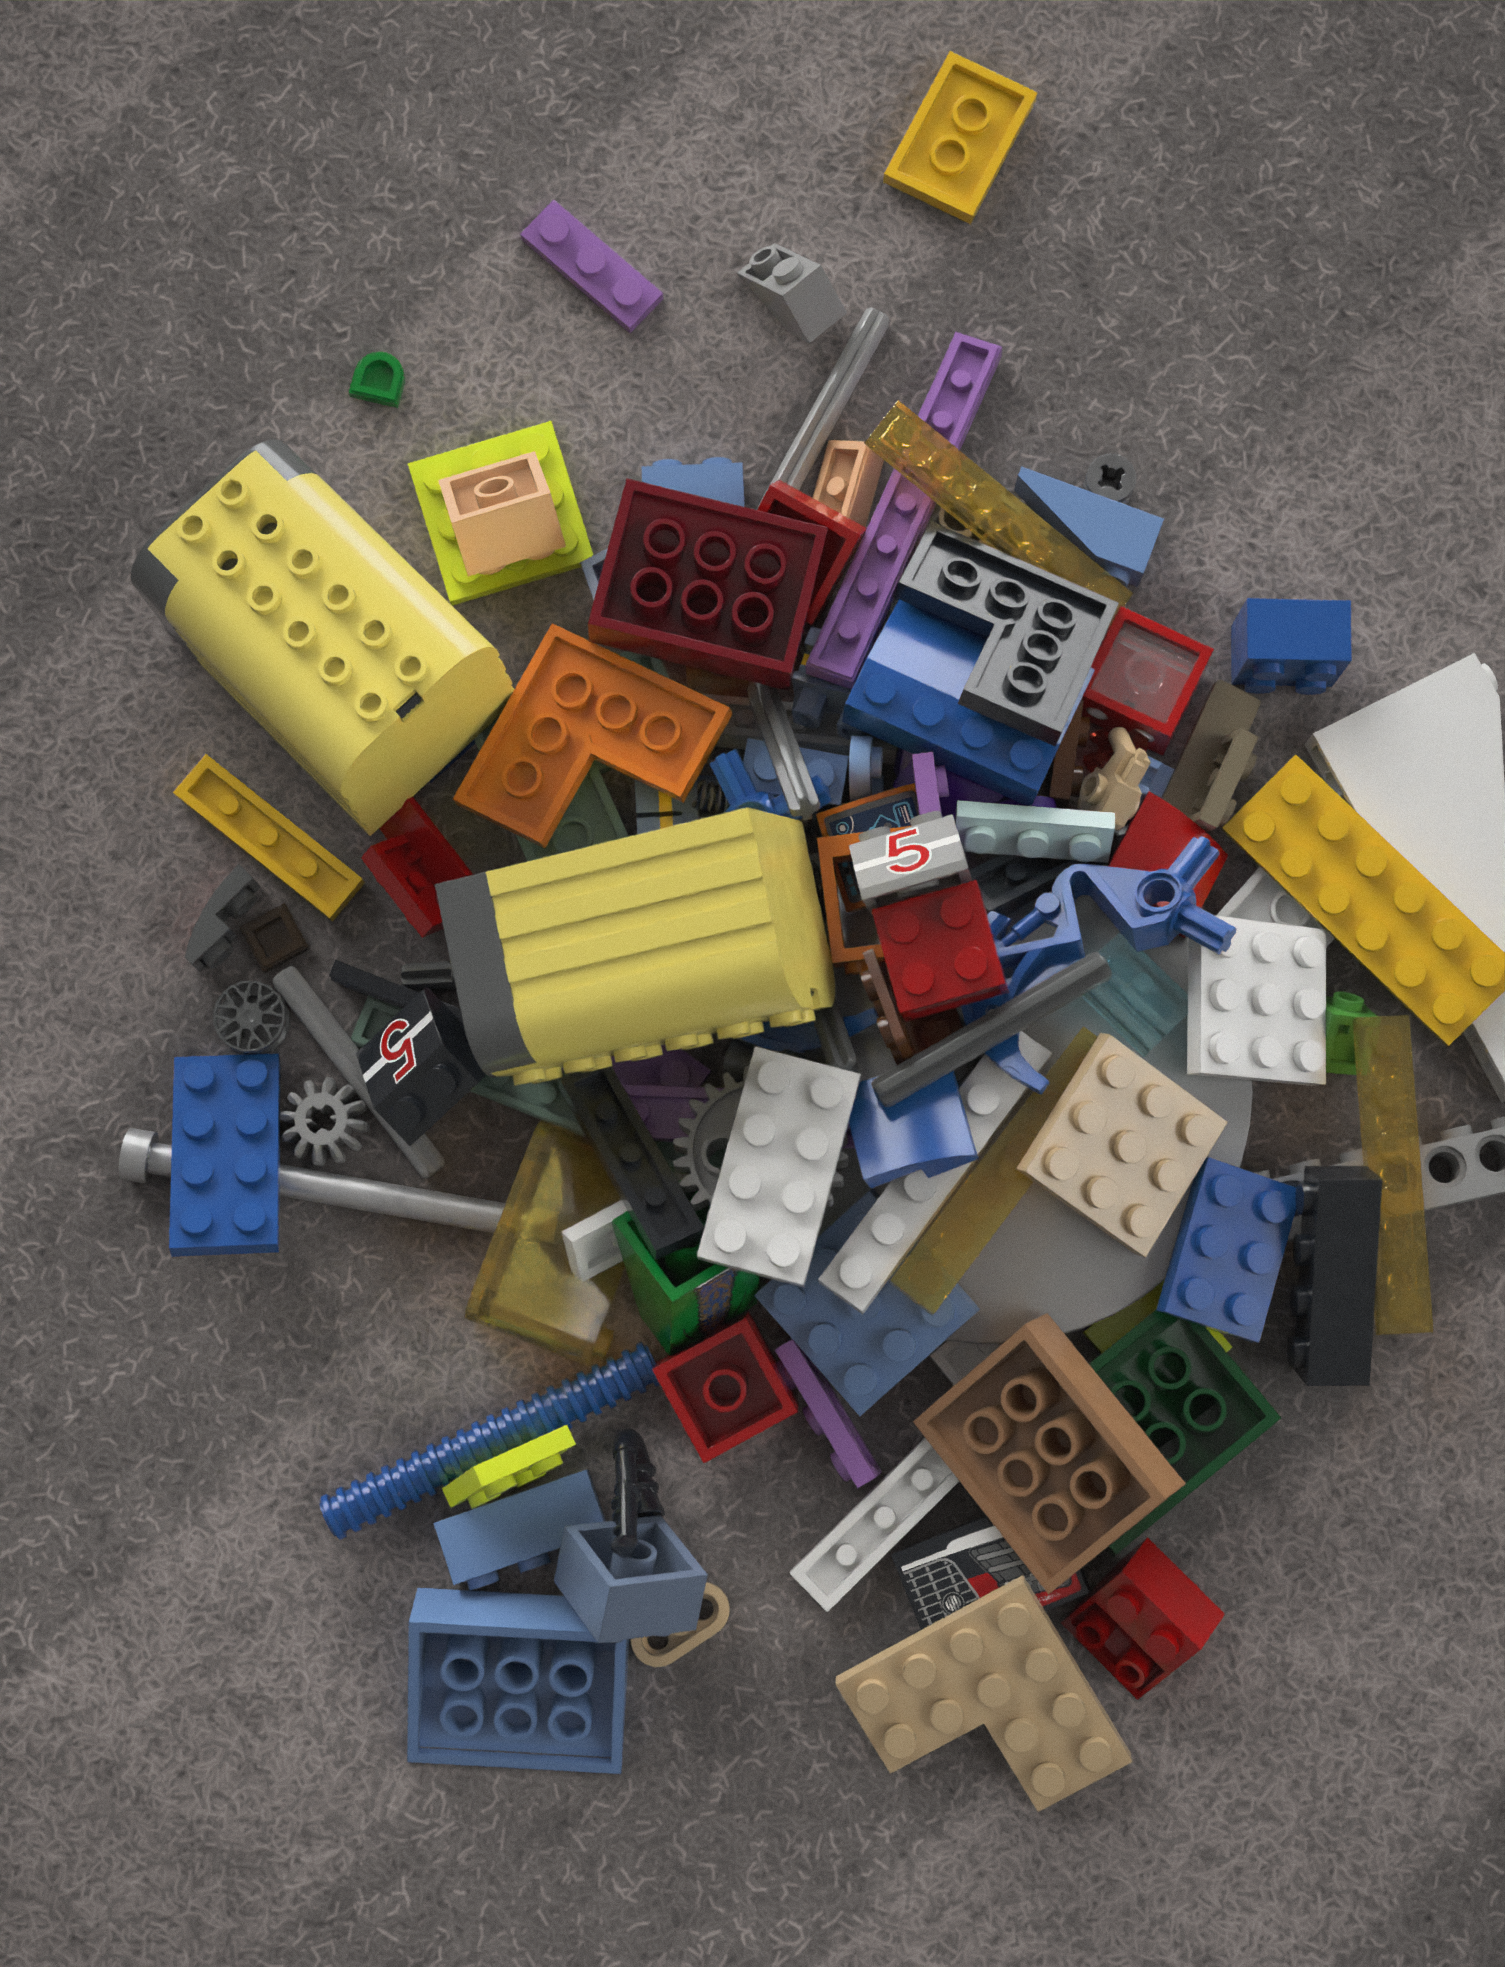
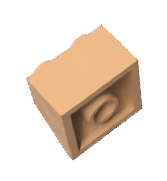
(502, 514)

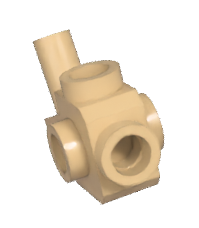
(1117, 784)

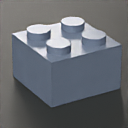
(632, 1596)

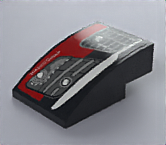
(966, 1565)

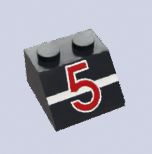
(418, 1066)

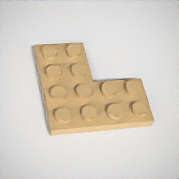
(997, 1668)

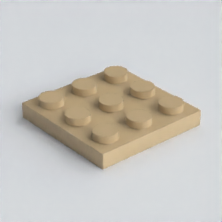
(1122, 1145)

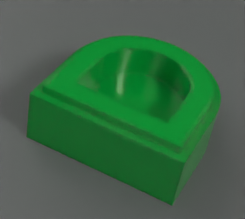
(378, 379)

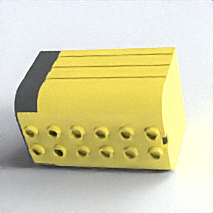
(321, 631)
(638, 946)

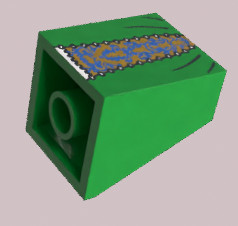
(680, 1293)

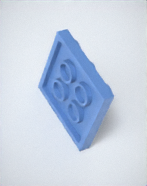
(857, 1351)

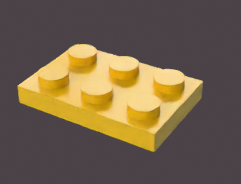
(960, 137)

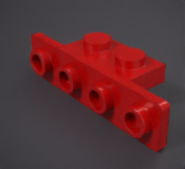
(413, 863)

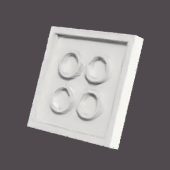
(1259, 1005)

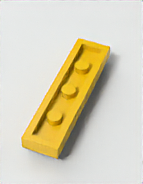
(269, 837)

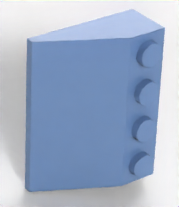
(512, 1679)

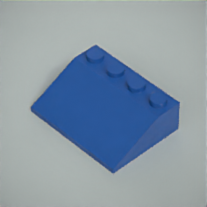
(911, 701)

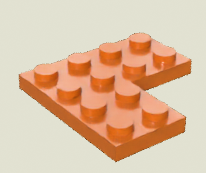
(582, 708)

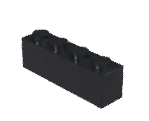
(1335, 1275)

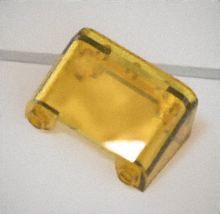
(526, 1273)

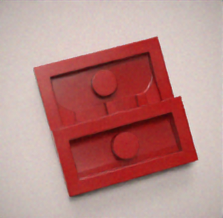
(1157, 839)

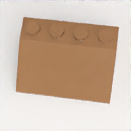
(1048, 1452)

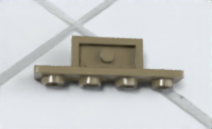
(1215, 757)

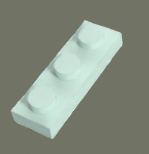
(1035, 831)

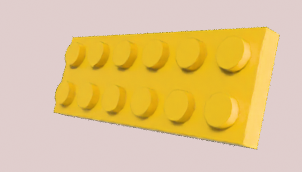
(1370, 899)

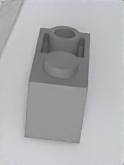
(793, 291)

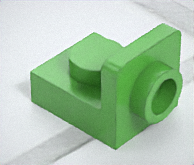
(1340, 1047)

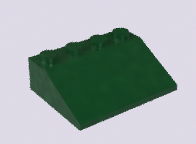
(1185, 1400)

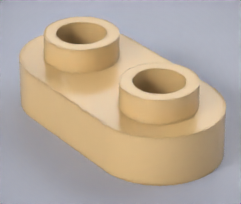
(683, 1642)

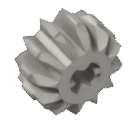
(323, 1139)

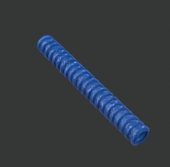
(483, 1442)

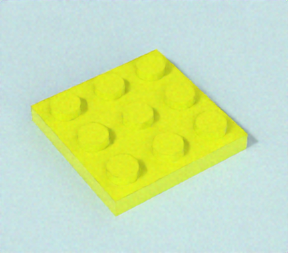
(429, 470)

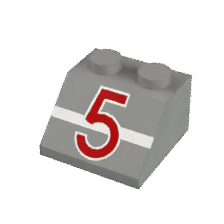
(909, 860)

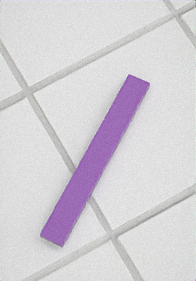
(899, 520)

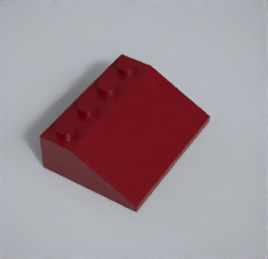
(706, 584)

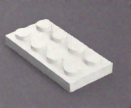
(779, 1167)

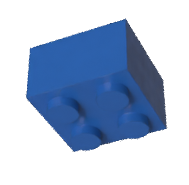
(1290, 644)

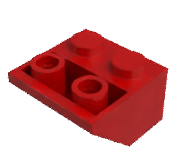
(1144, 1619)

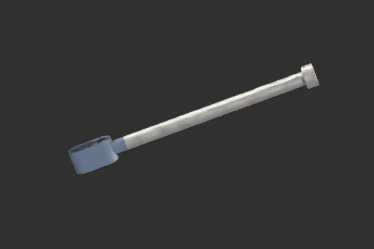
(144, 1156)

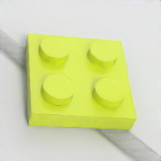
(510, 1469)

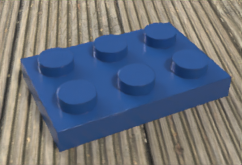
(1228, 1250)

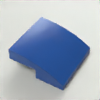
(915, 1134)

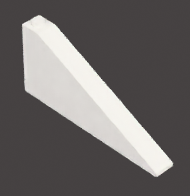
(1434, 786)

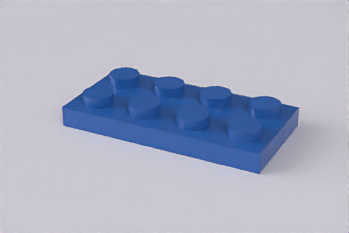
(225, 1155)

